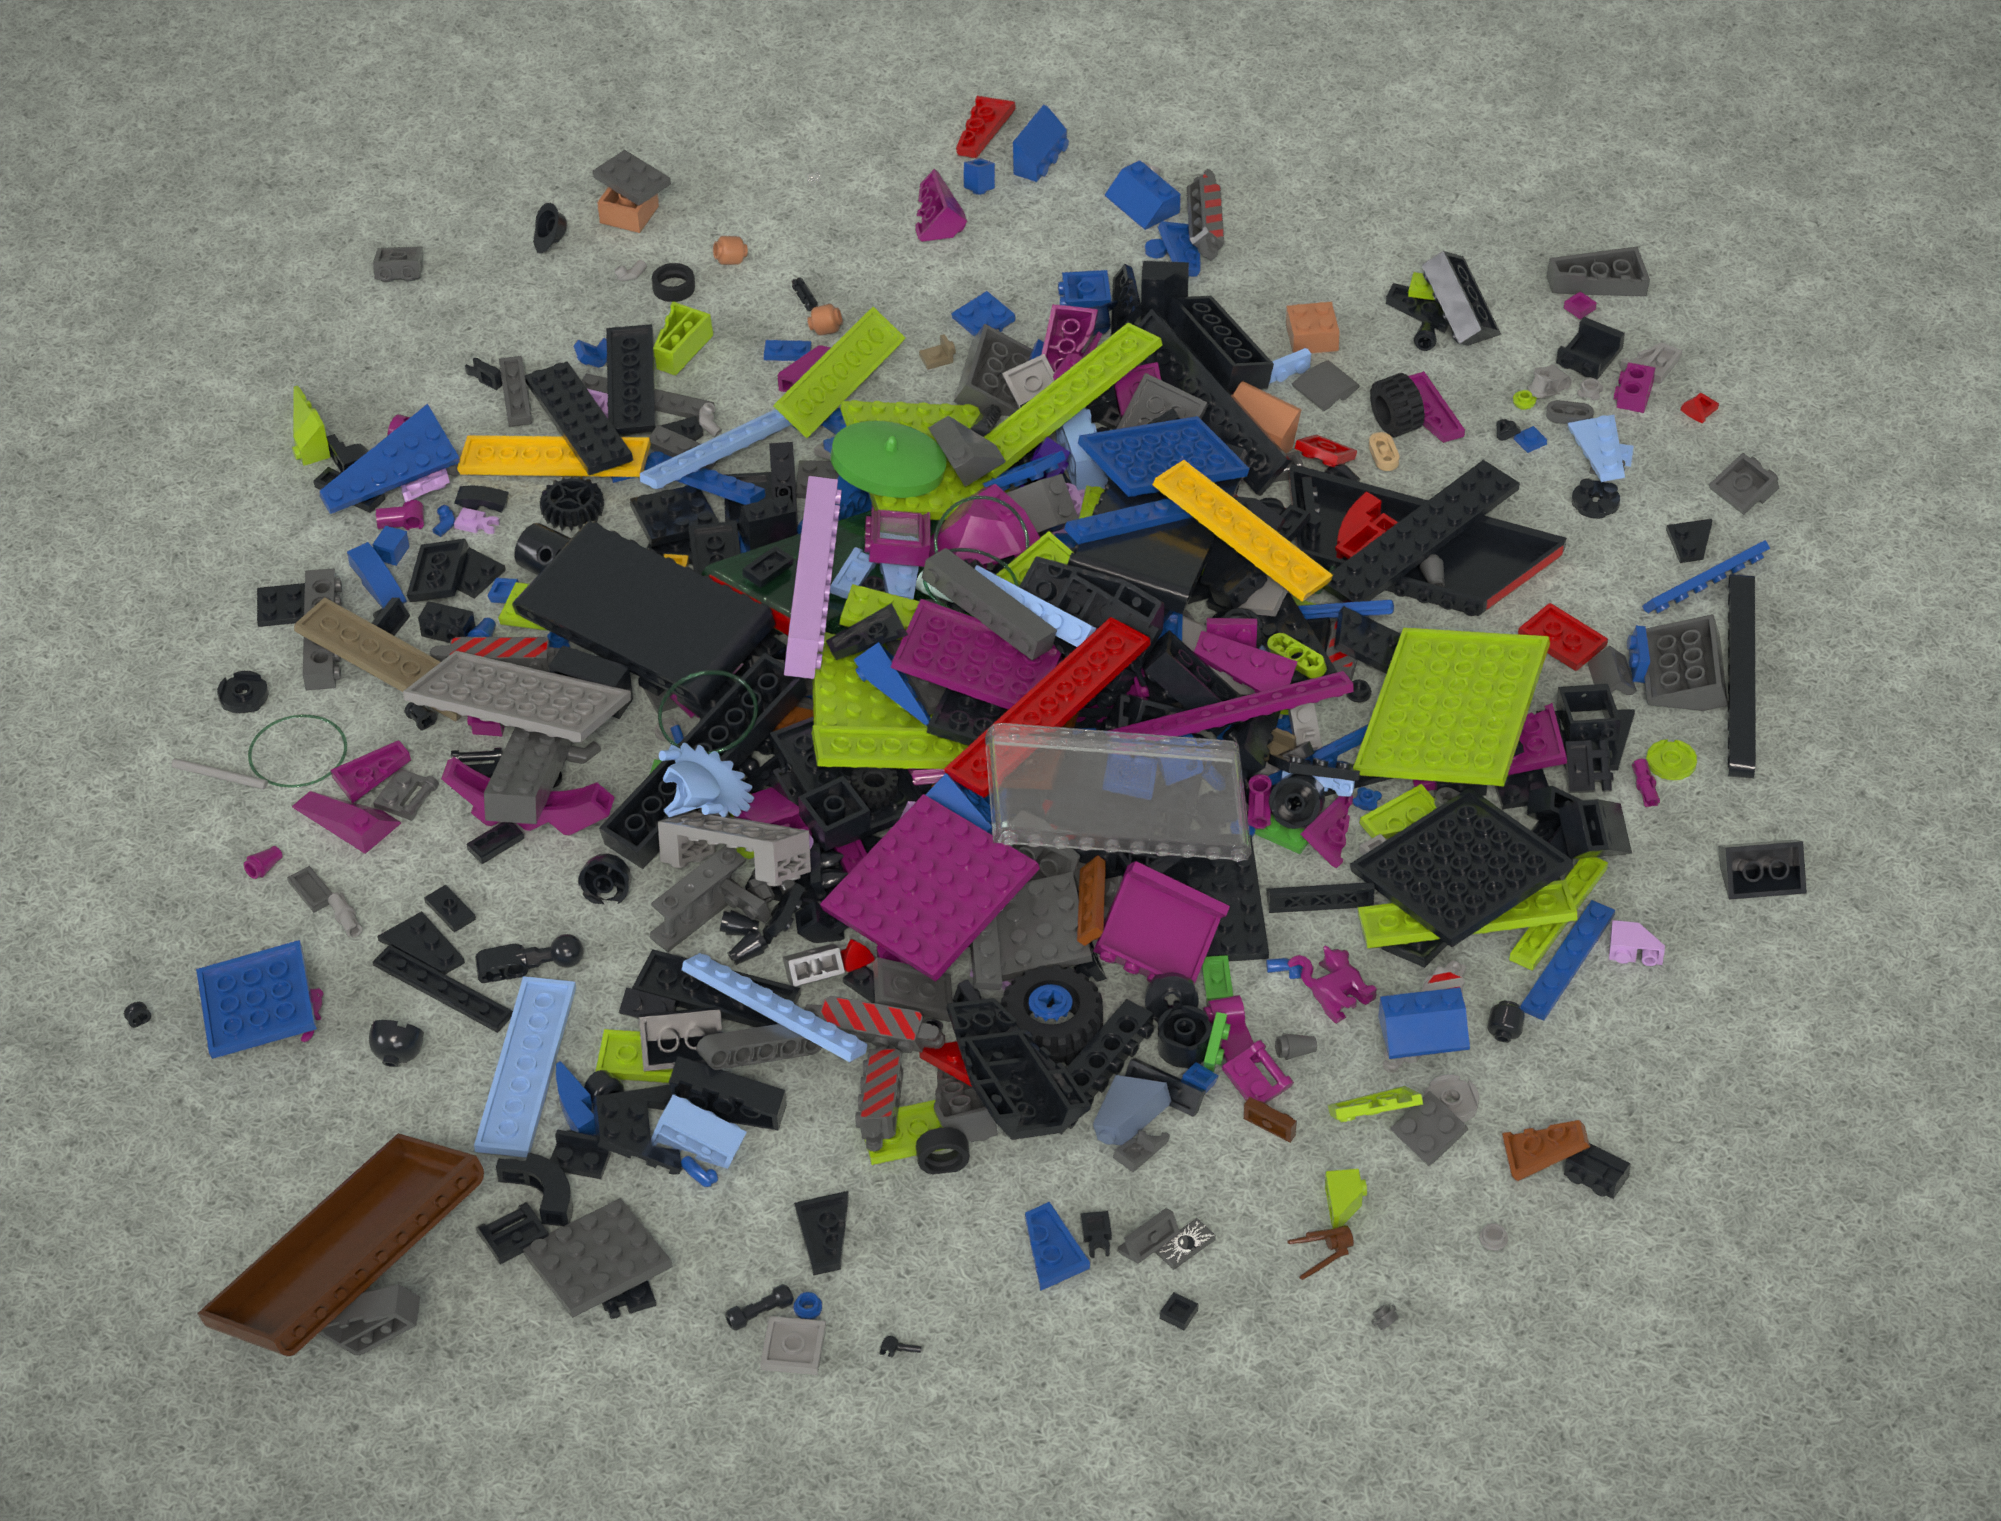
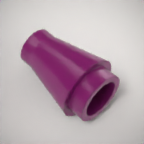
(261, 862)

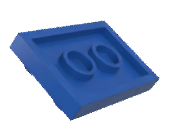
(1032, 470)

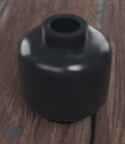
(1506, 1021)
(603, 1083)

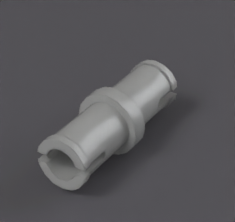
(345, 914)

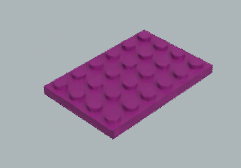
(968, 657)

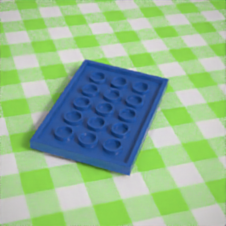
(1144, 452)

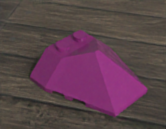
(986, 527)

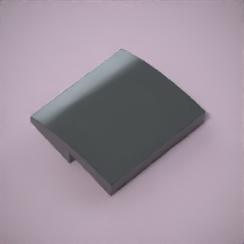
(1325, 385)

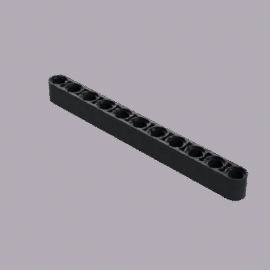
(1741, 677)

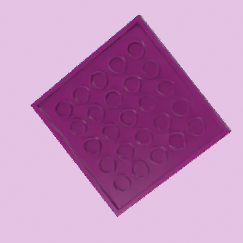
(929, 887)

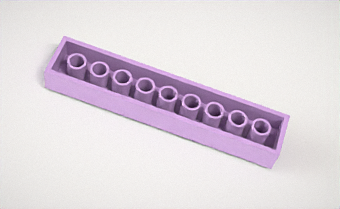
(813, 578)

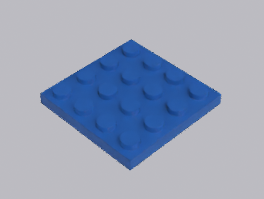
(256, 999)

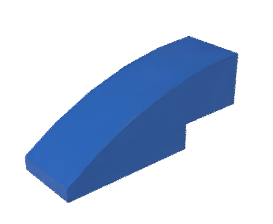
(374, 574)
(574, 1102)

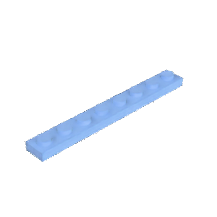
(714, 449)
(775, 1007)

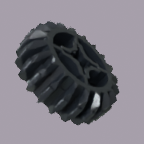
(571, 503)

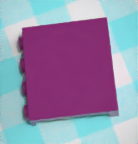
(1158, 925)

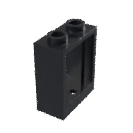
(1597, 698)

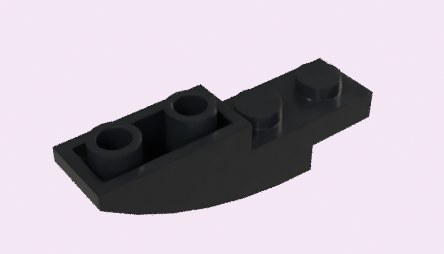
(783, 472)

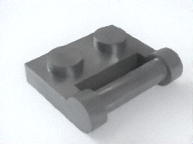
(399, 791)

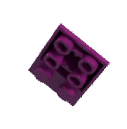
(774, 809)

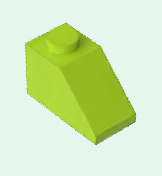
(1344, 1194)

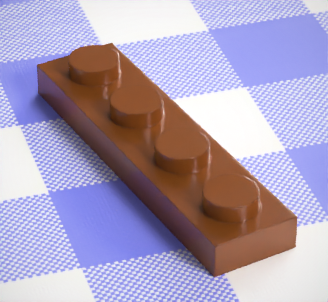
(1091, 901)

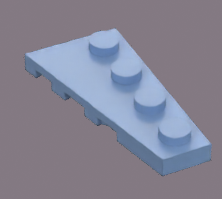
(1600, 445)
(899, 579)

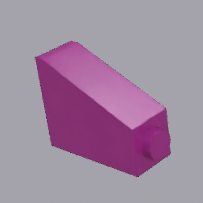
(797, 369)

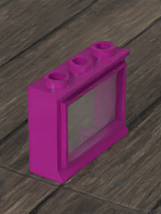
(897, 537)

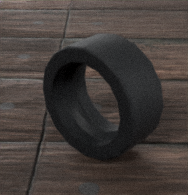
(674, 293)
(942, 1139)

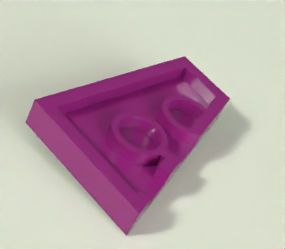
(369, 770)

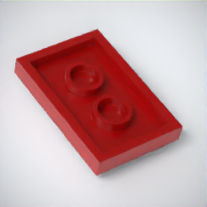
(1569, 638)

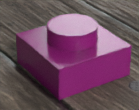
(1580, 305)

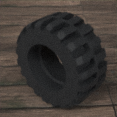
(1061, 1039)

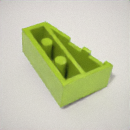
(681, 338)

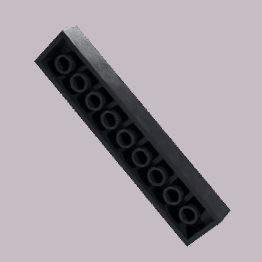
(634, 824)

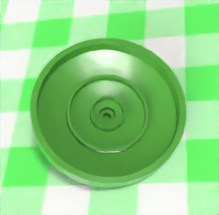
(888, 459)

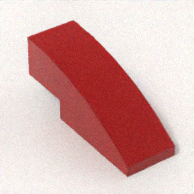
(1365, 508)
(1364, 535)

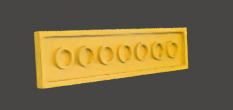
(539, 457)
(1242, 530)

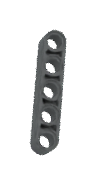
(754, 1046)

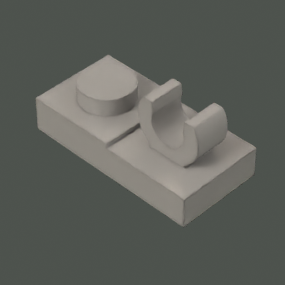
(1305, 725)

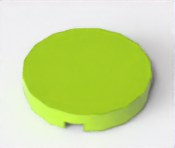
(1671, 766)

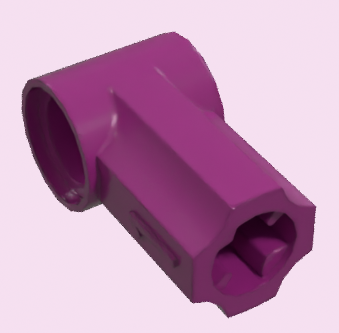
(407, 516)
(1259, 810)

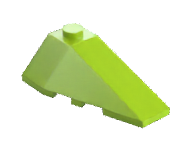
(308, 431)

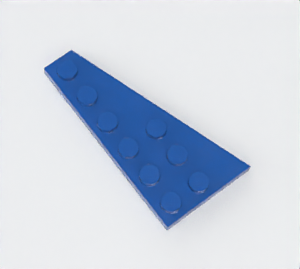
(405, 455)

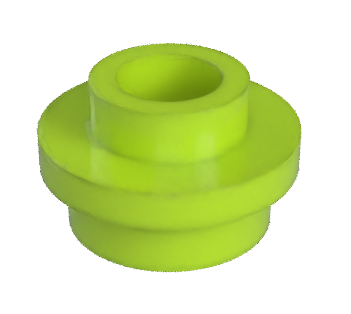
(1524, 399)

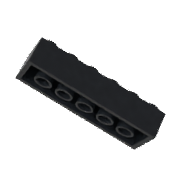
(1219, 342)

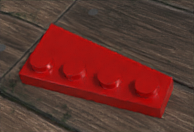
(985, 121)

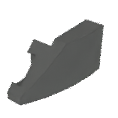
(1139, 1150)

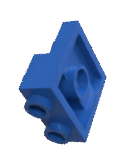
(1084, 288)

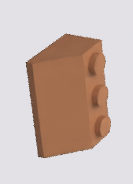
(1271, 413)

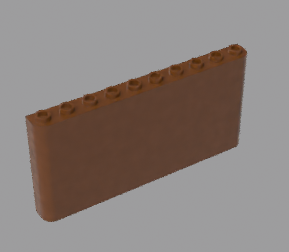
(343, 1245)

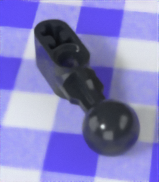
(514, 960)

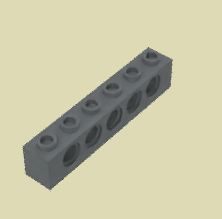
(319, 663)

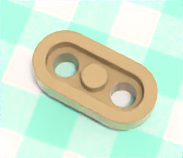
(1386, 456)

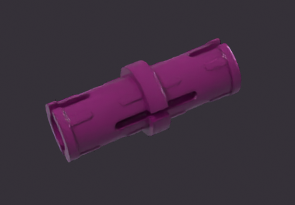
(1645, 783)

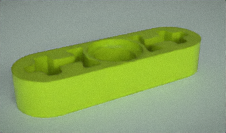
(1292, 646)

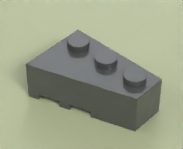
(373, 1319)

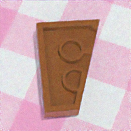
(1542, 1148)

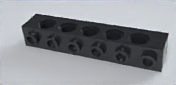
(1110, 1048)

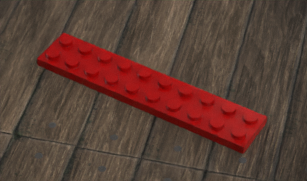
(1058, 694)

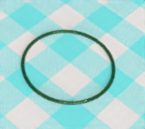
(974, 498)
(974, 551)
(704, 673)
(290, 717)

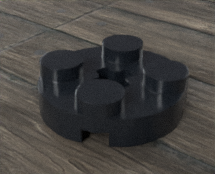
(1588, 489)
(250, 701)
(1166, 984)

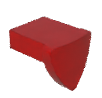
(1699, 407)
(856, 956)

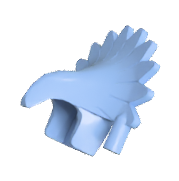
(704, 783)

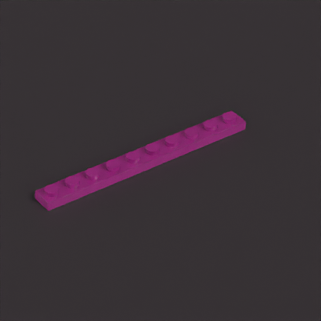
(1245, 707)

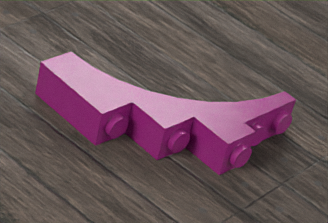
(565, 810)

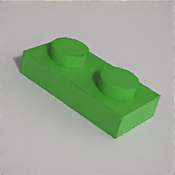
(1283, 836)
(1216, 978)
(1219, 1032)

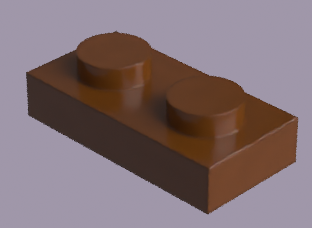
(1270, 1119)

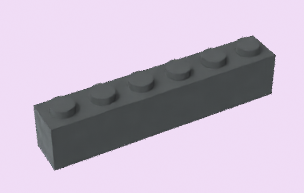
(989, 604)

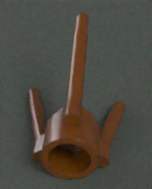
(1336, 1239)

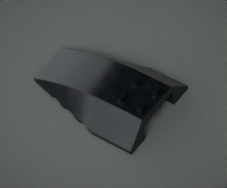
(1094, 600)
(1011, 1074)

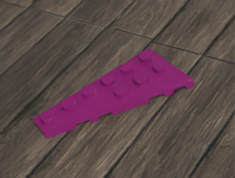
(1541, 745)

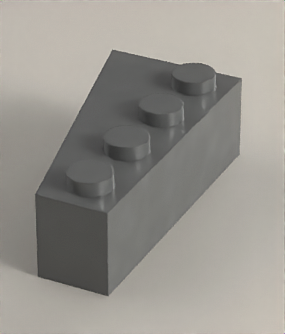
(1600, 273)

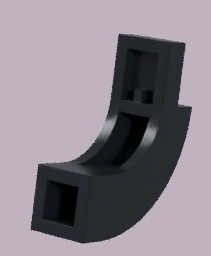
(545, 1176)

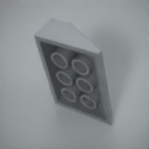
(982, 376)
(1686, 665)

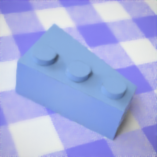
(698, 1132)

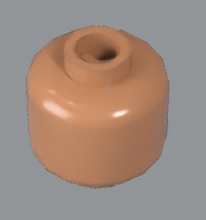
(730, 250)
(825, 319)

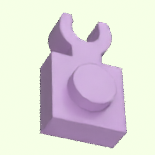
(473, 520)

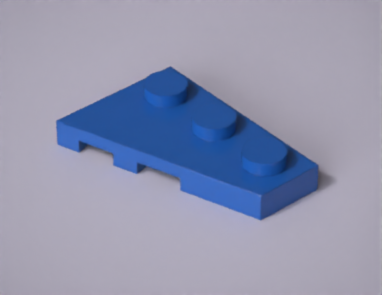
(1179, 245)
(1053, 1247)

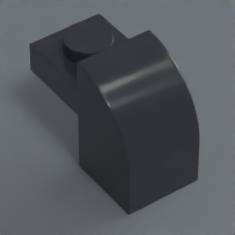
(818, 925)

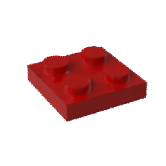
(1325, 449)

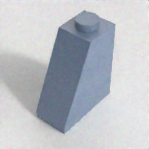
(1129, 1108)

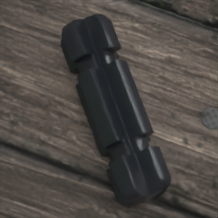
(804, 293)

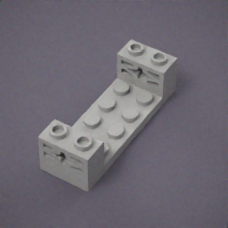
(778, 850)

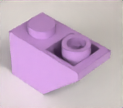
(1630, 936)

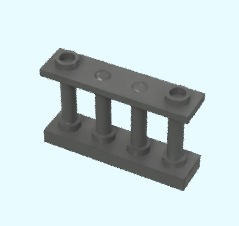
(694, 898)

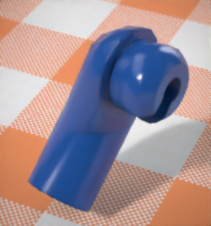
(446, 520)
(1281, 965)
(697, 1172)

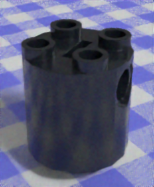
(538, 547)

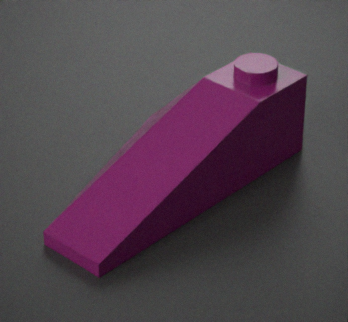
(939, 210)
(1067, 332)
(352, 822)

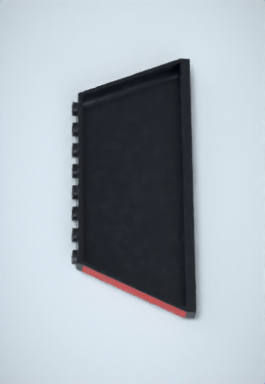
(1478, 564)

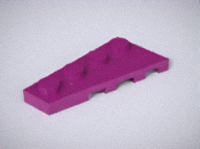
(1438, 415)
(1245, 663)

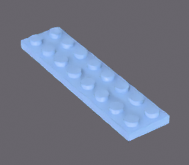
(525, 1067)

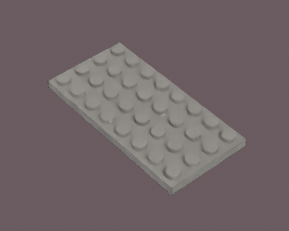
(517, 696)

